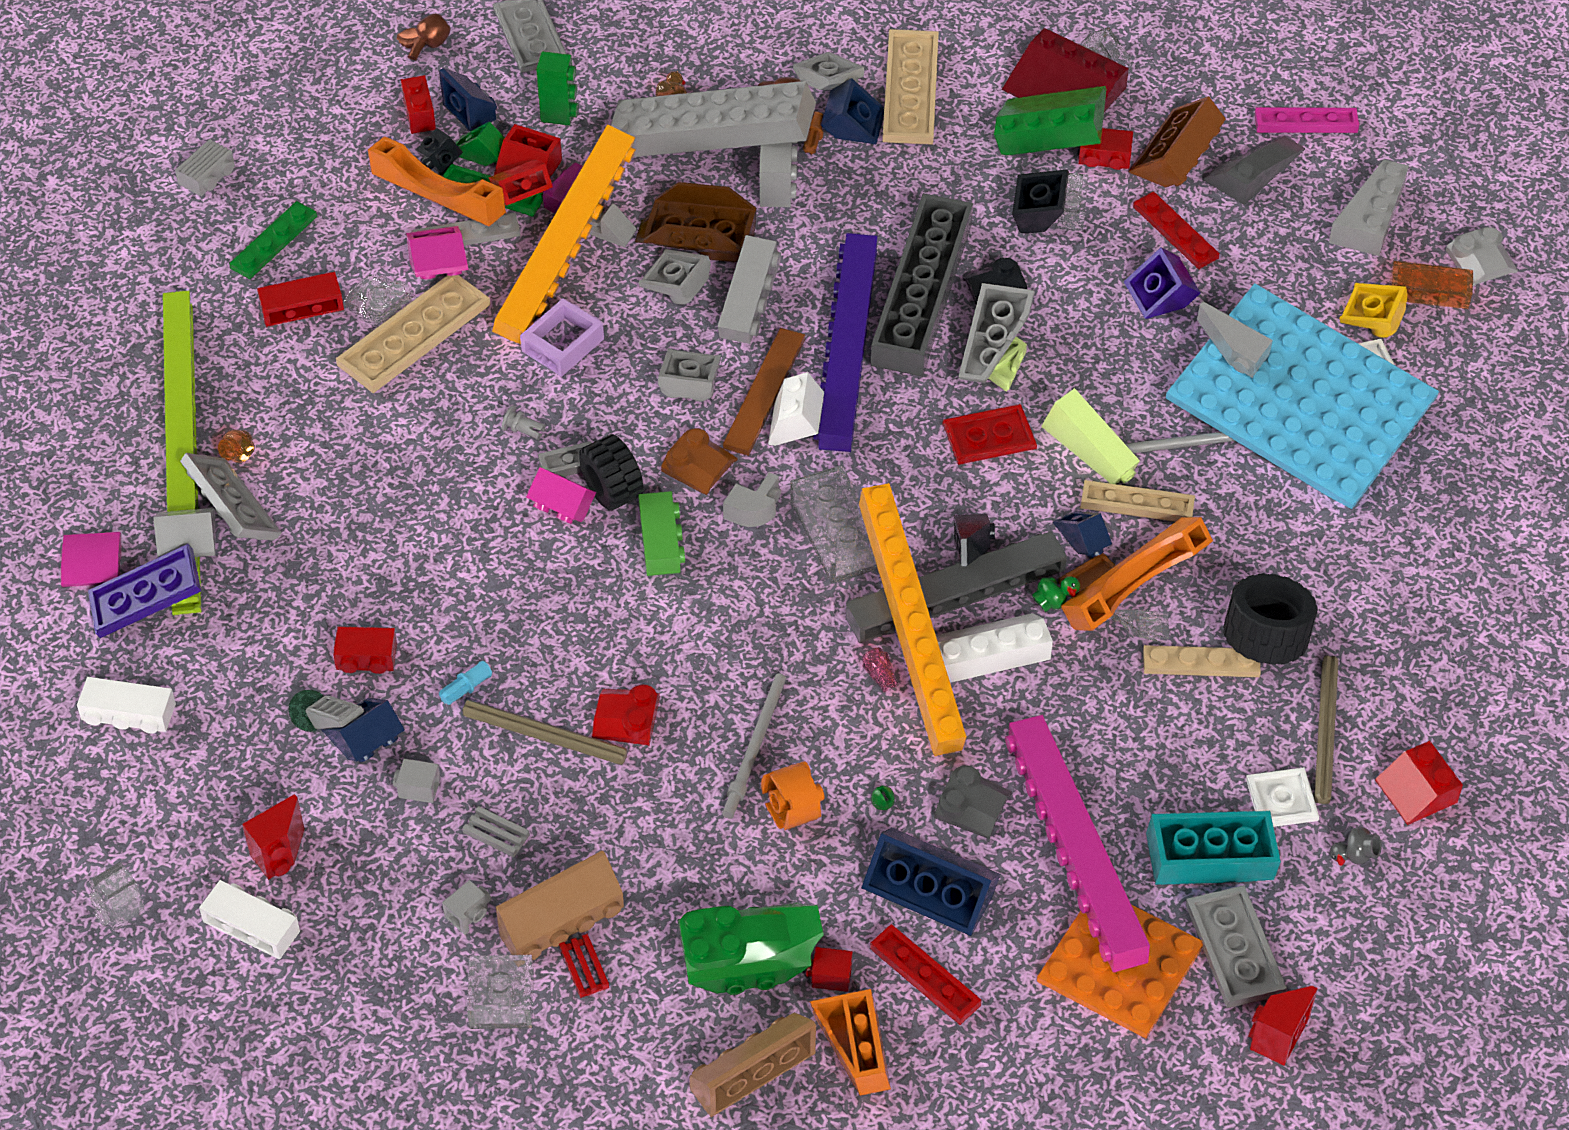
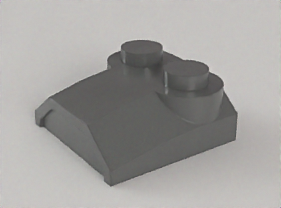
(971, 801)

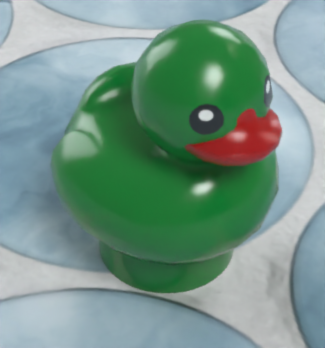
(1052, 596)

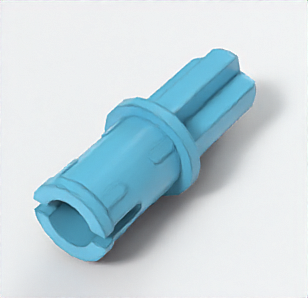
(465, 683)

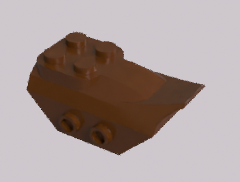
(700, 220)

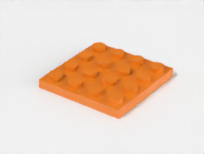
(1129, 996)

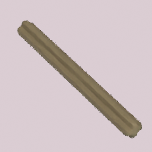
(1326, 730)
(545, 732)

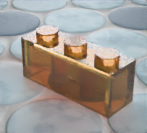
(1434, 284)

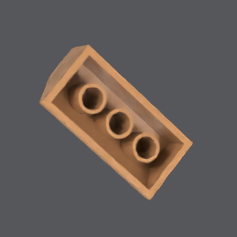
(560, 907)
(753, 1063)

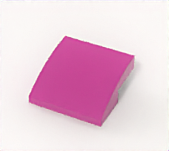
(90, 558)

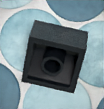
(1039, 200)

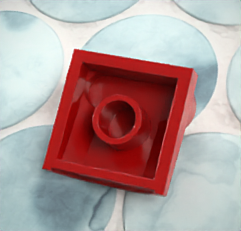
(626, 715)

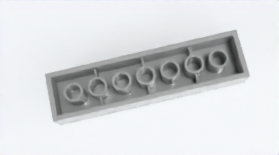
(717, 118)

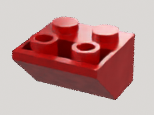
(525, 145)

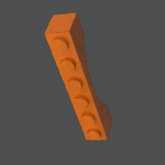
(396, 164)
(1103, 596)

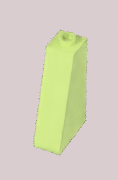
(1090, 438)

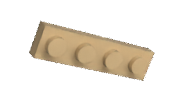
(1136, 501)
(1198, 661)

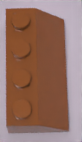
(1179, 143)

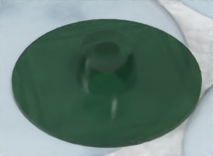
(298, 707)

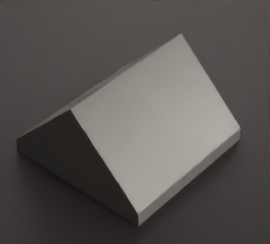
(186, 527)

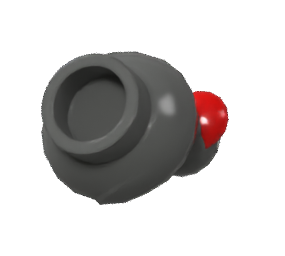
(1359, 848)

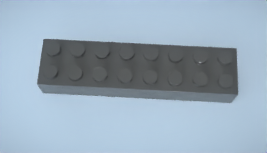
(922, 285)

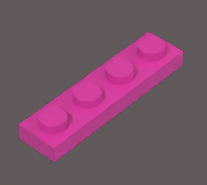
(1306, 120)

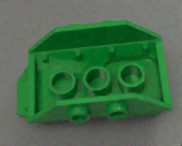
(749, 946)

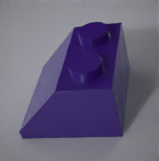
(1161, 285)

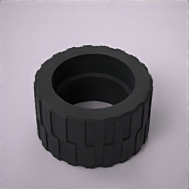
(1290, 624)

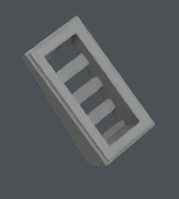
(332, 713)

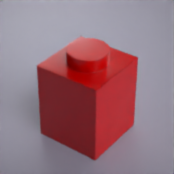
(831, 969)

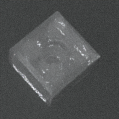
(500, 992)

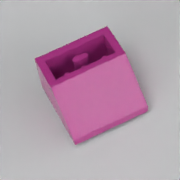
(437, 252)

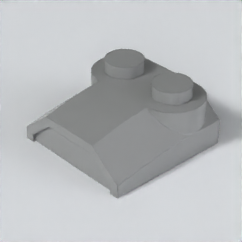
(827, 71)
(1482, 253)
(677, 275)
(688, 375)

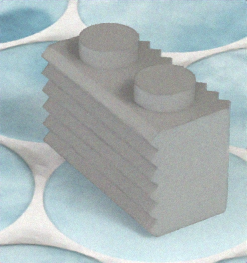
(205, 168)

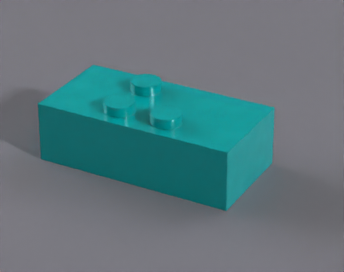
(1212, 847)

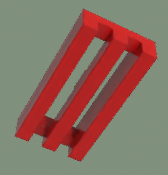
(575, 944)

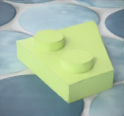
(1009, 364)

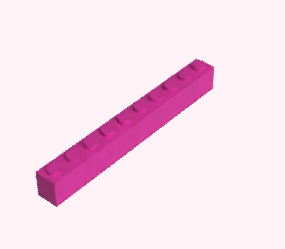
(1077, 844)

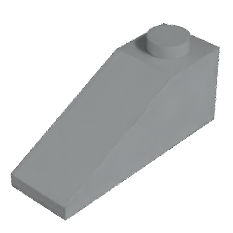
(1237, 343)

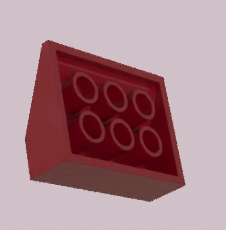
(1061, 65)

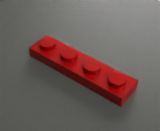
(1176, 230)
(925, 974)

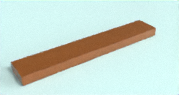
(764, 391)

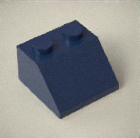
(466, 100)
(853, 114)
(367, 732)

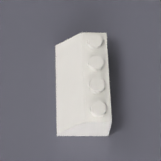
(995, 646)

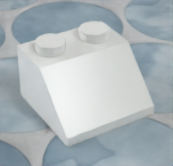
(796, 410)

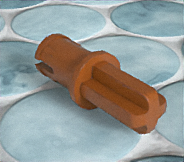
(815, 134)

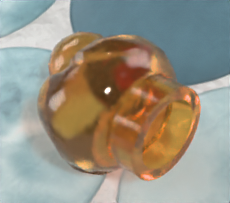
(673, 85)
(236, 446)

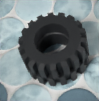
(611, 472)

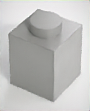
(417, 780)

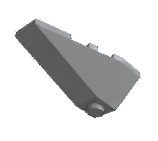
(995, 324)

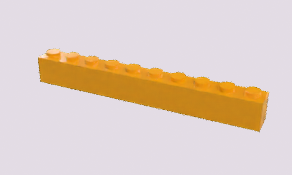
(564, 233)
(912, 620)

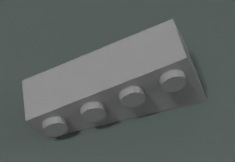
(1370, 212)
(749, 289)

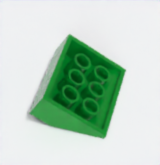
(1051, 121)

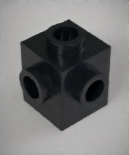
(438, 151)

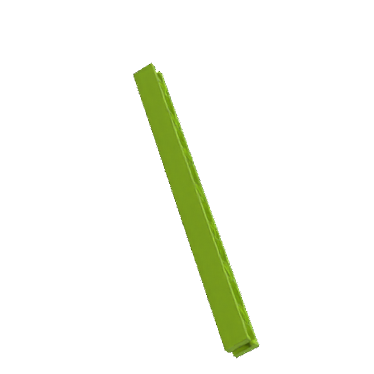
(180, 414)

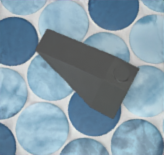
(1252, 171)

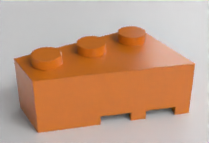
(855, 1035)

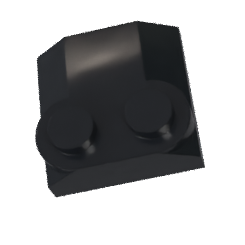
(1003, 273)

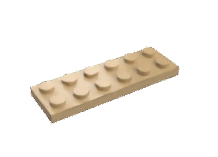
(910, 87)
(412, 332)

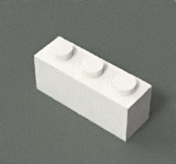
(126, 705)
(250, 919)

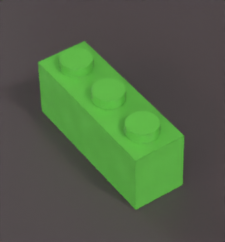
(661, 533)

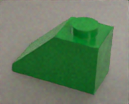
(481, 144)

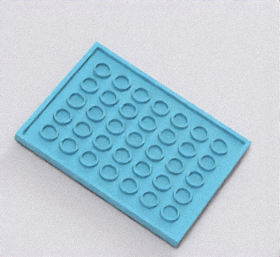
(1314, 403)

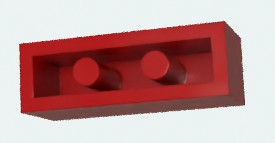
(300, 299)

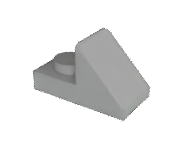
(613, 227)

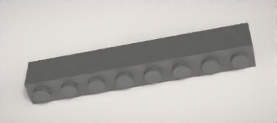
(964, 585)

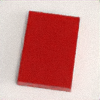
(989, 434)

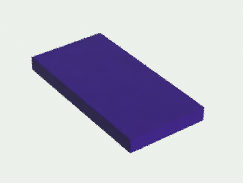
(144, 591)

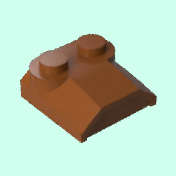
(697, 460)

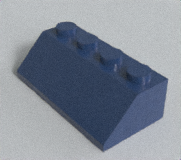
(930, 880)

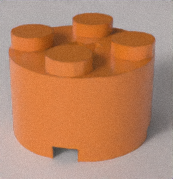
(792, 795)

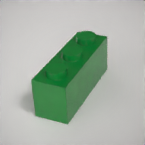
(557, 88)

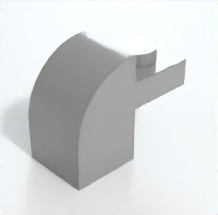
(753, 507)

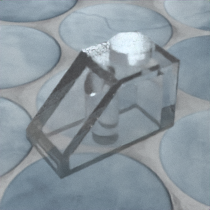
(1107, 45)

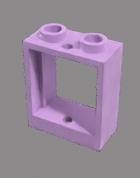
(549, 355)

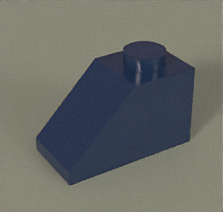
(1084, 532)

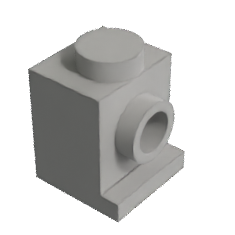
(466, 906)

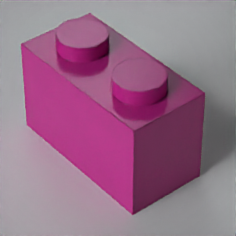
(560, 495)

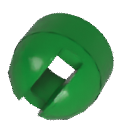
(878, 799)

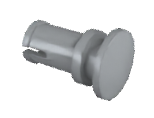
(521, 423)

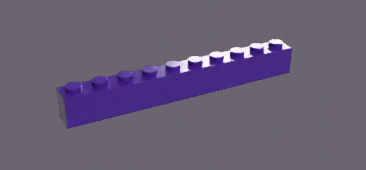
(847, 342)

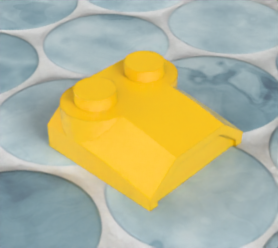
(1376, 308)

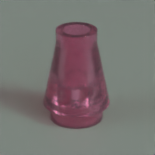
(879, 668)

